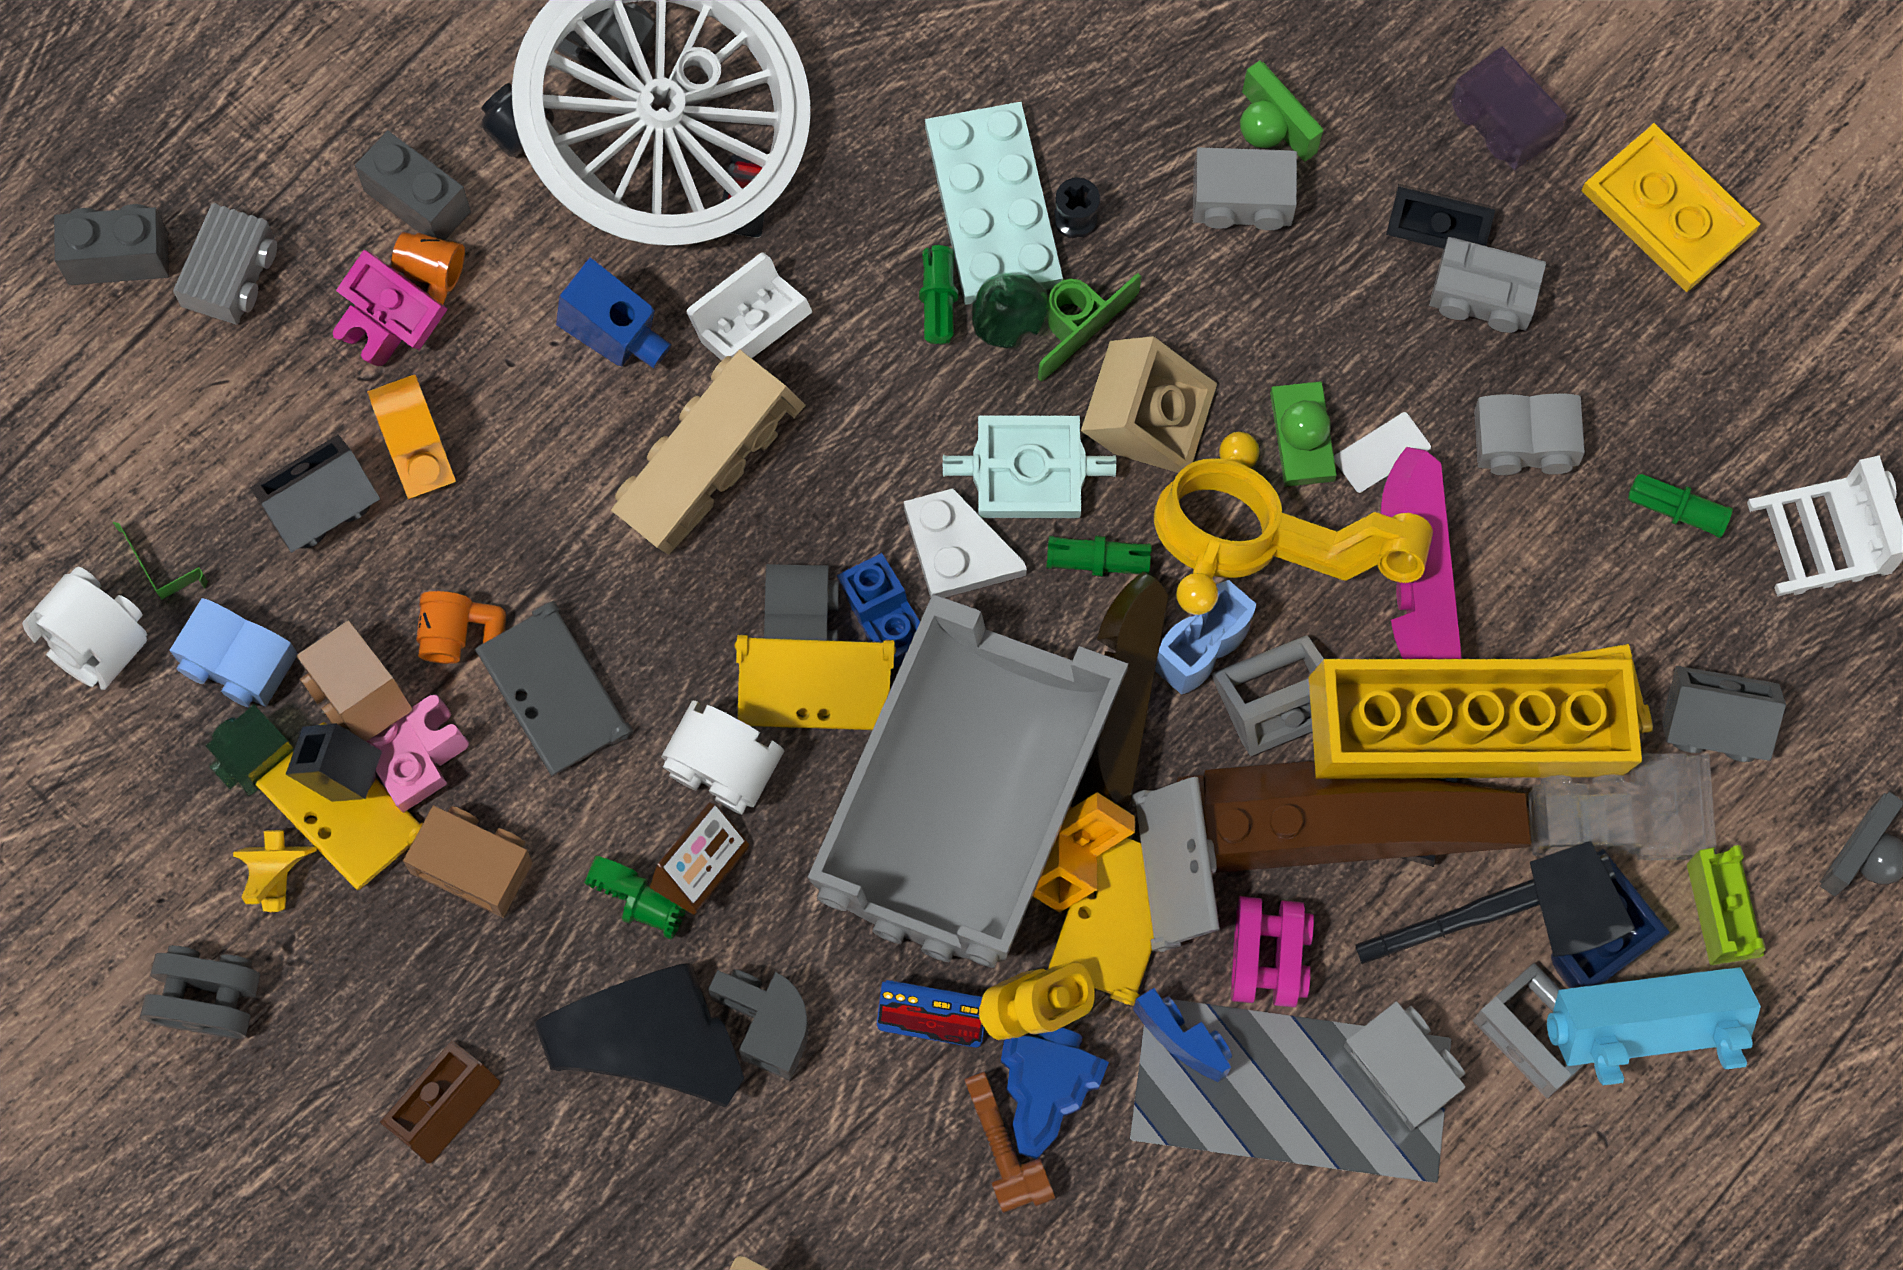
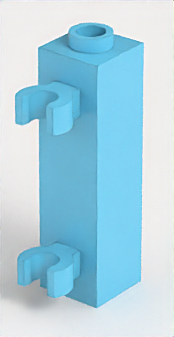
(1654, 1018)

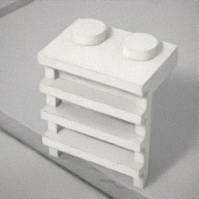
(1863, 519)

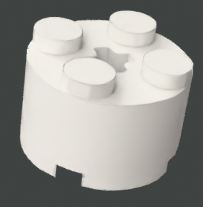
(87, 629)
(722, 755)

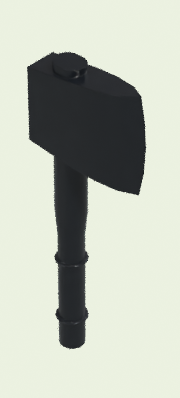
(1573, 895)

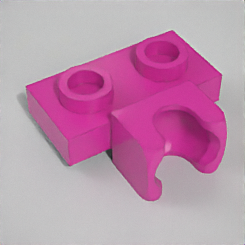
(384, 308)

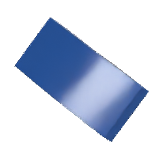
(880, 604)
(1196, 1047)

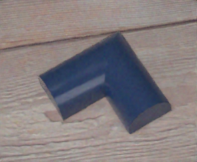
(1603, 962)

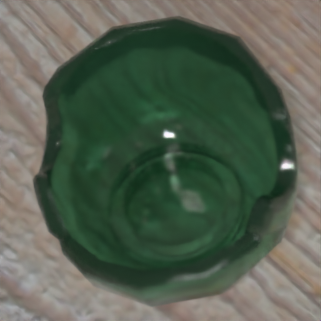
(1008, 308)

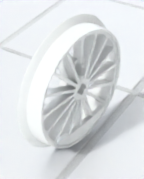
(577, 184)

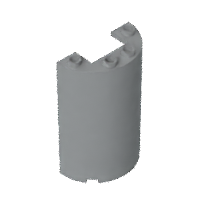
(964, 786)

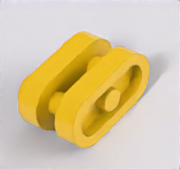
(1037, 1001)

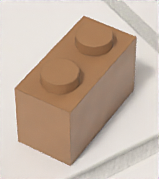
(353, 682)
(468, 859)

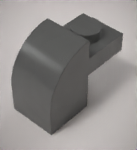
(778, 1024)

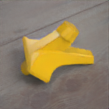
(269, 870)

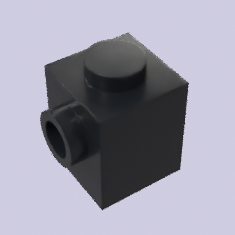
(334, 762)

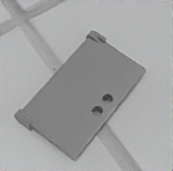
(1175, 869)

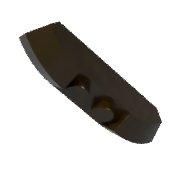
(1134, 631)

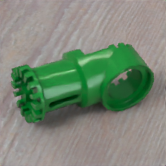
(641, 901)

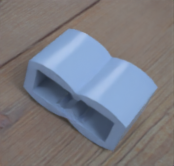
(1196, 642)
(232, 653)

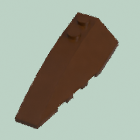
(1292, 819)

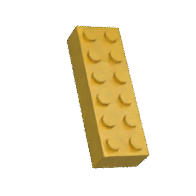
(1473, 718)

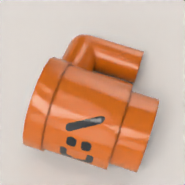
(429, 262)
(445, 624)

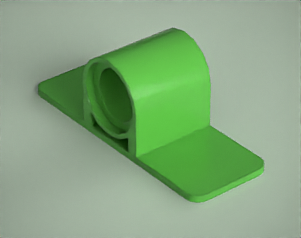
(1079, 328)

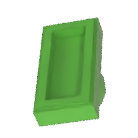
(1276, 115)
(1303, 434)

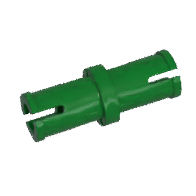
(1098, 555)

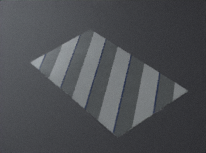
(1284, 1099)

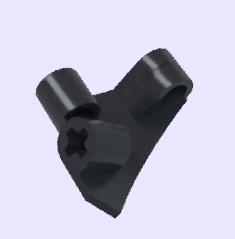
(649, 1033)

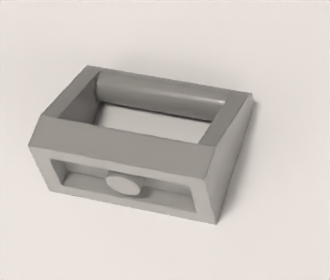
(1277, 715)
(1517, 1041)

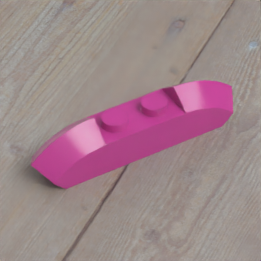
(1431, 618)

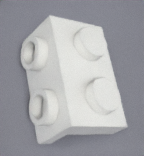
(748, 310)

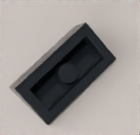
(1434, 217)

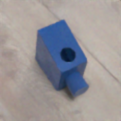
(609, 317)

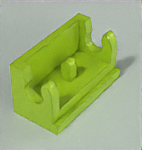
(1724, 906)

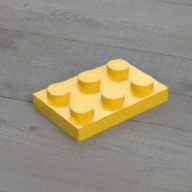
(1670, 207)

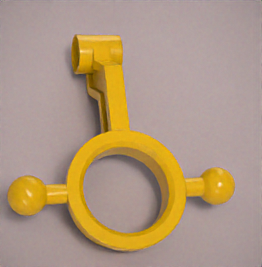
(1393, 543)

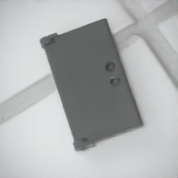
(565, 702)

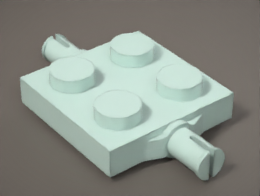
(1029, 466)

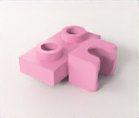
(413, 749)

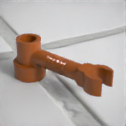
(1018, 1182)

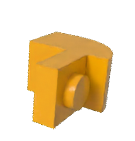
(411, 436)
(1084, 835)

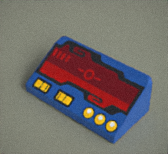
(930, 1014)

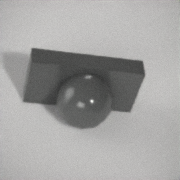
(1869, 850)

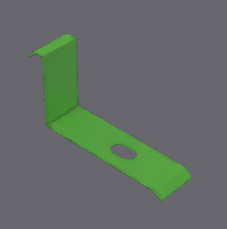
(175, 585)

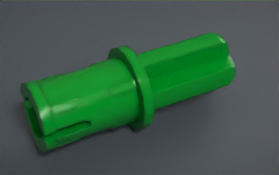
(938, 294)
(1680, 505)

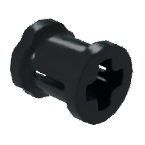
(1074, 206)

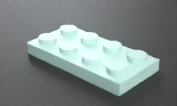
(992, 196)

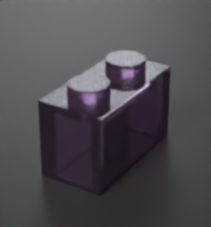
(1507, 108)

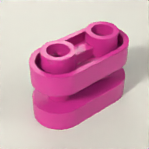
(1292, 931)

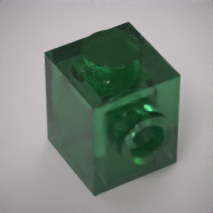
(246, 749)

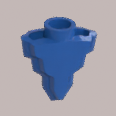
(1048, 1082)

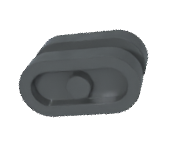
(182, 969)

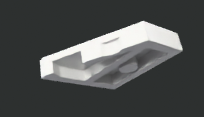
(958, 546)

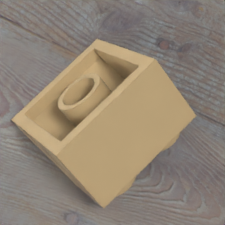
(1149, 404)

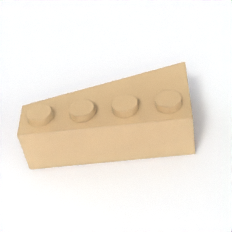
(705, 451)

